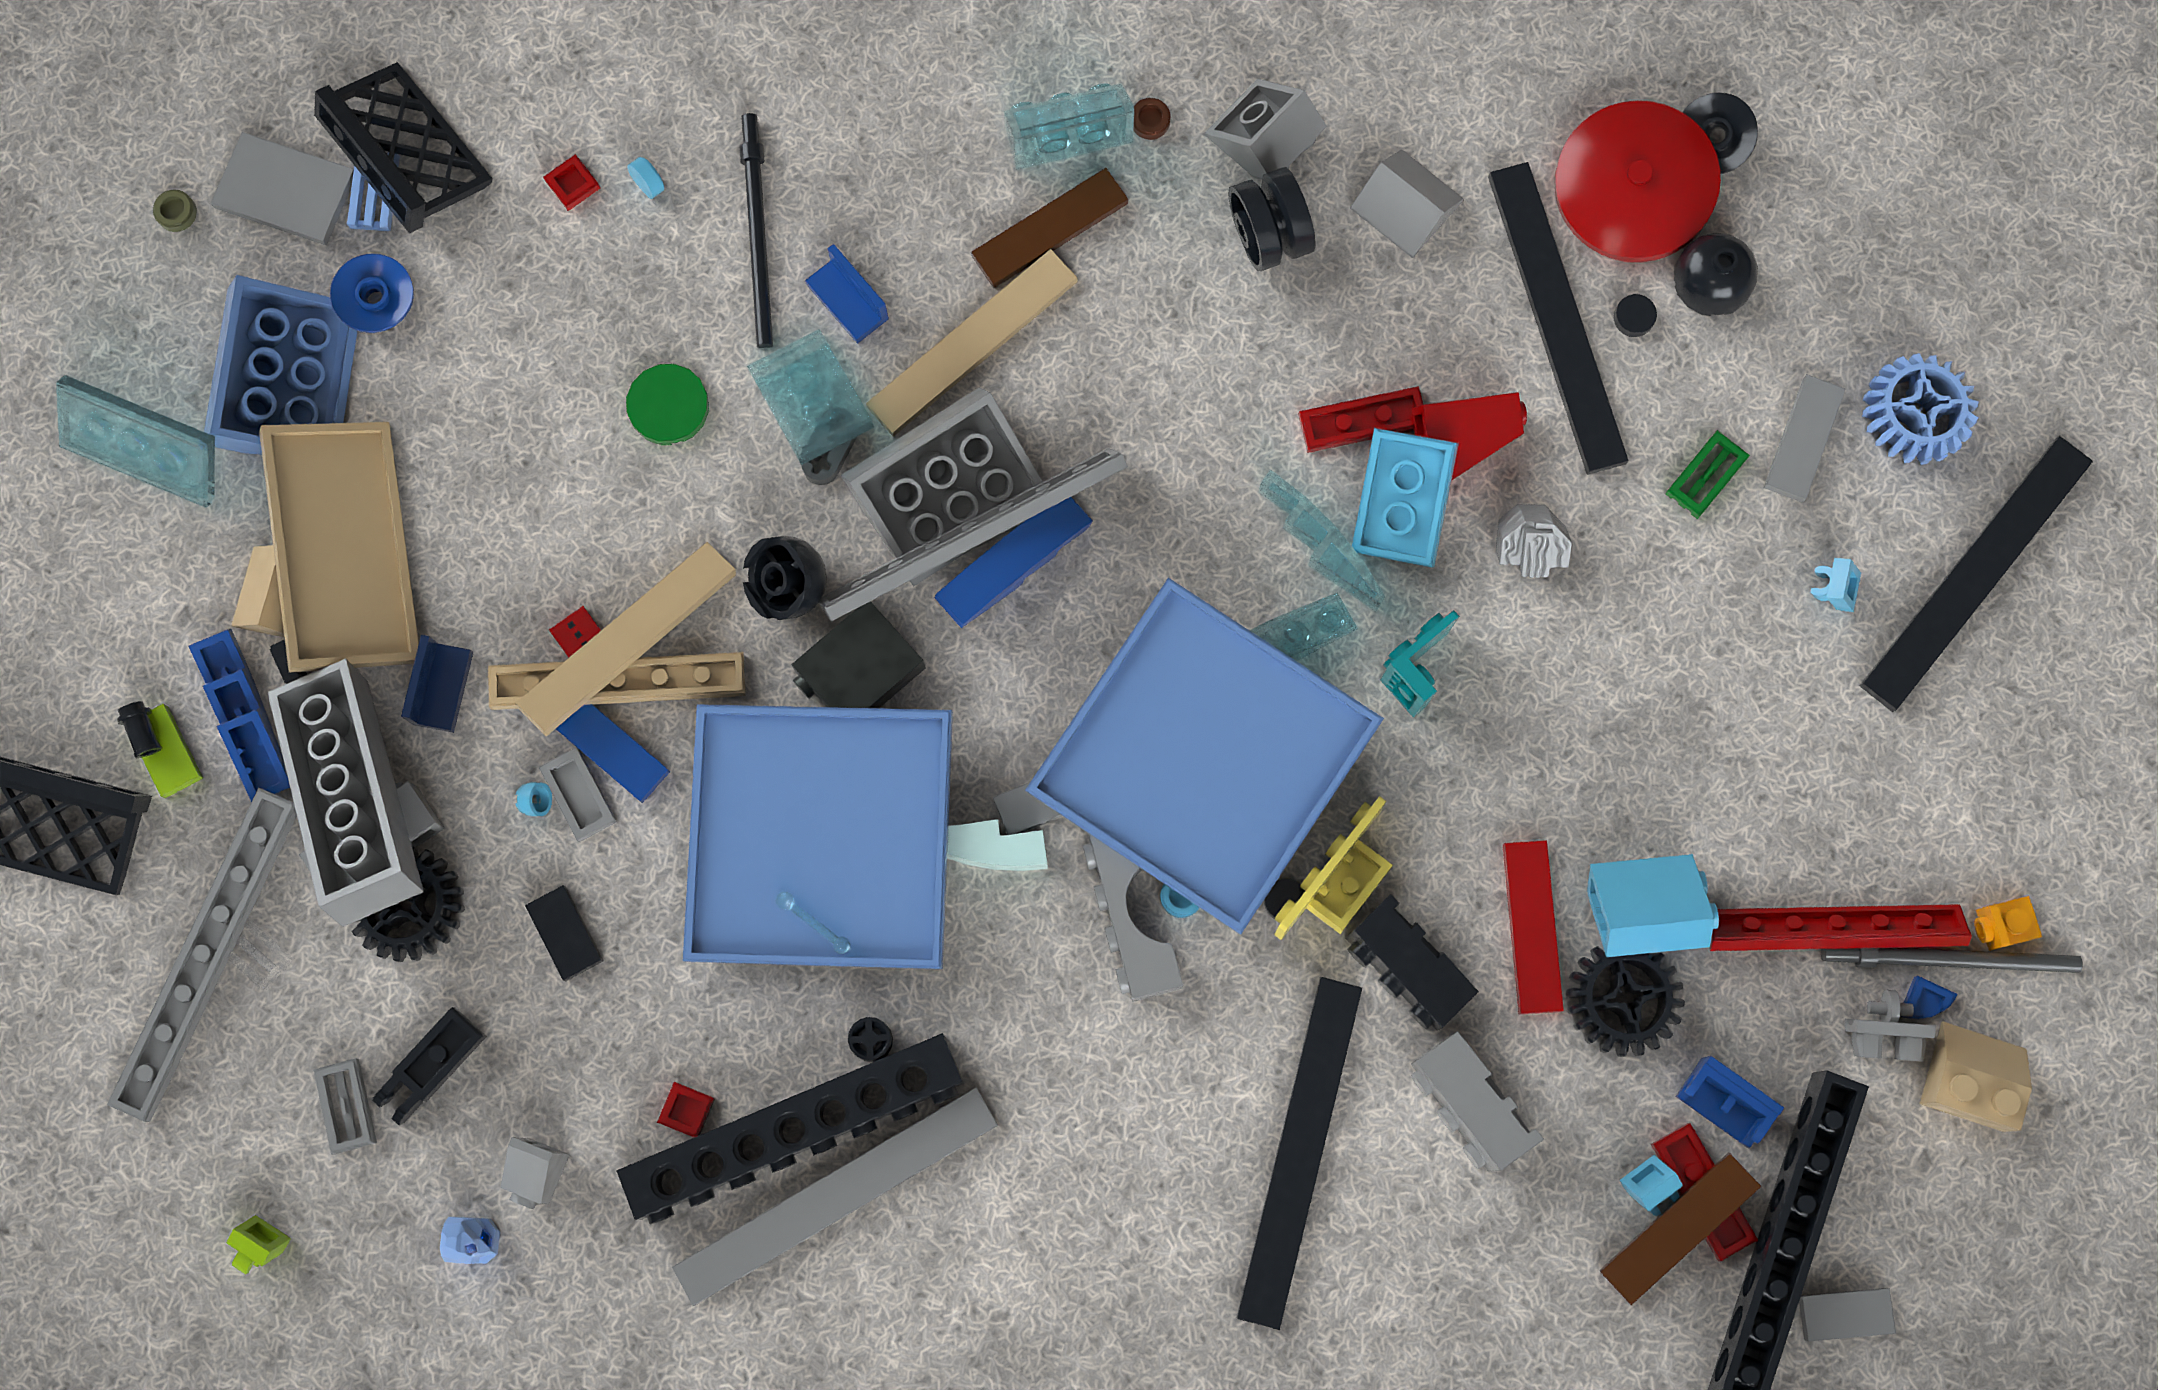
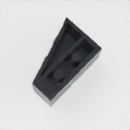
(1410, 965)

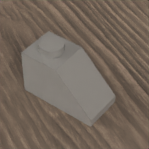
(532, 1171)

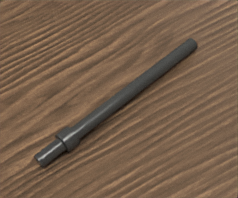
(1954, 958)

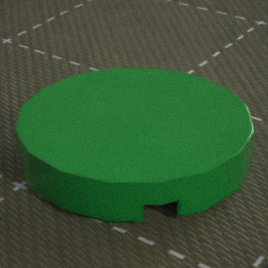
(667, 404)

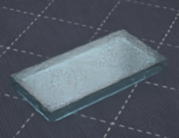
(136, 441)

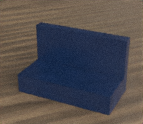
(436, 685)

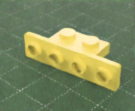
(1345, 880)

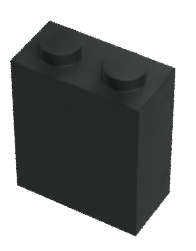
(858, 662)

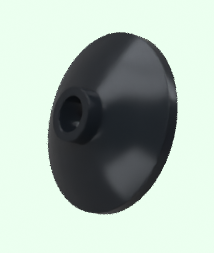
(1735, 118)

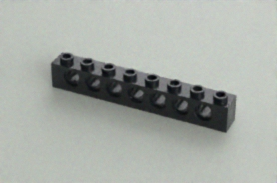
(643, 1178)
(1789, 1233)

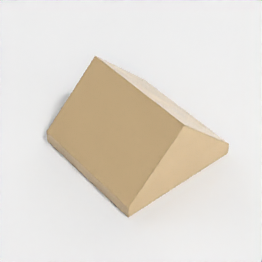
(259, 598)

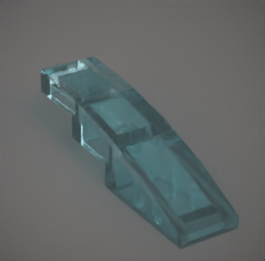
(1332, 553)

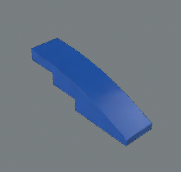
(1012, 560)
(240, 713)

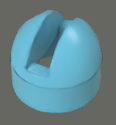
(524, 799)

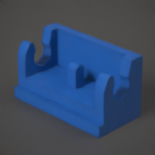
(1729, 1101)

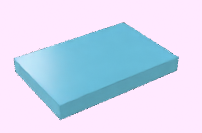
(1404, 497)

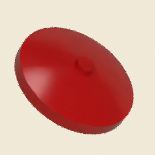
(1637, 181)

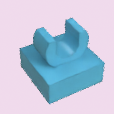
(1842, 585)
(1652, 1184)

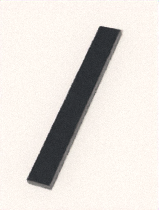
(1558, 319)
(1975, 574)
(1299, 1153)

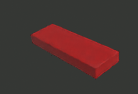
(1356, 419)
(1690, 1160)

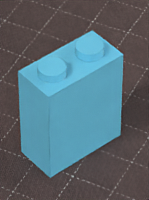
(1651, 905)

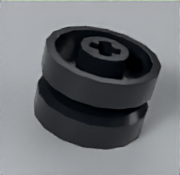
(1272, 219)

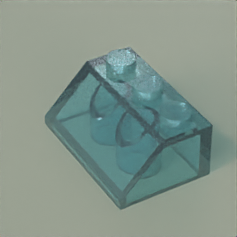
(1069, 125)

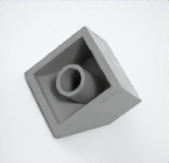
(1267, 127)

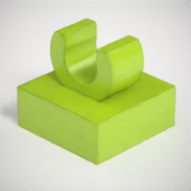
(256, 1243)

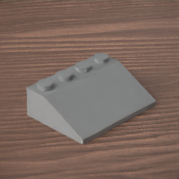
(942, 475)

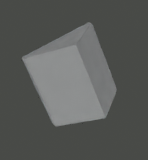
(1405, 202)

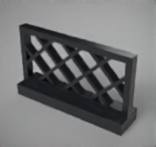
(377, 166)
(71, 791)

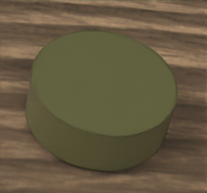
(174, 210)

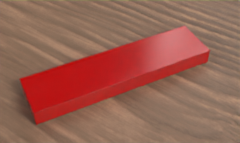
(1533, 927)

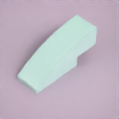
(983, 847)

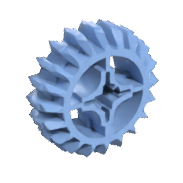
(1920, 440)

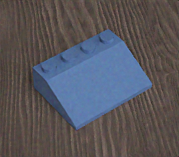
(277, 363)

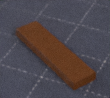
(1049, 227)
(1680, 1228)

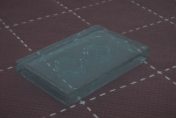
(810, 396)

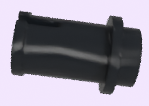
(139, 729)

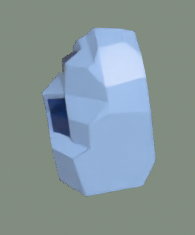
(469, 1240)

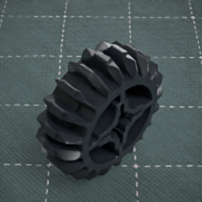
(432, 926)
(1629, 1017)

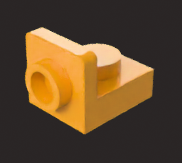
(2007, 923)

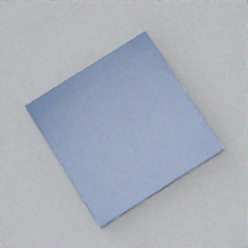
(1204, 755)
(825, 808)

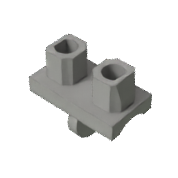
(1909, 1037)

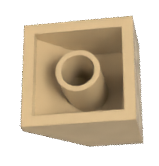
(1978, 1079)

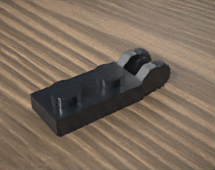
(431, 1063)

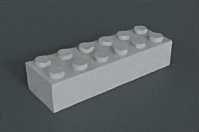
(344, 793)

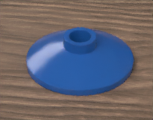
(360, 279)

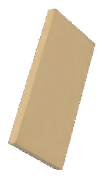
(339, 545)

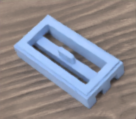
(356, 202)

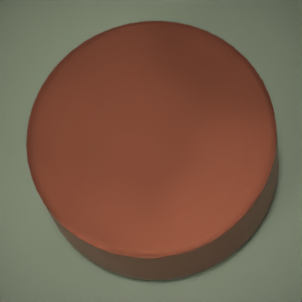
(1151, 118)

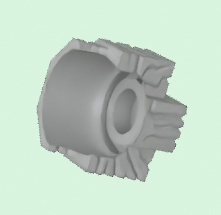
(1533, 540)

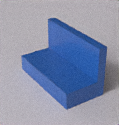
(848, 296)

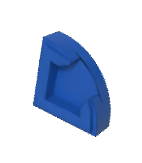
(1928, 998)

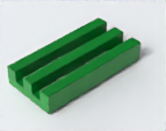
(1685, 500)

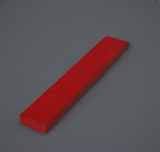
(1840, 927)

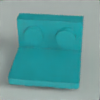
(1412, 683)

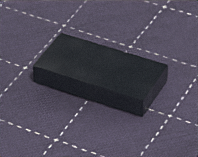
(564, 933)

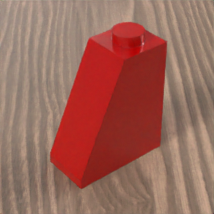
(1477, 424)

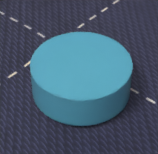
(646, 177)
(1176, 904)

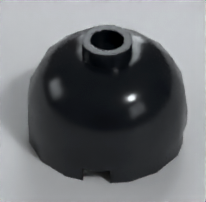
(1715, 274)
(784, 577)

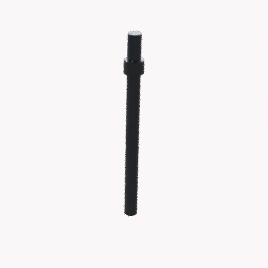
(752, 157)

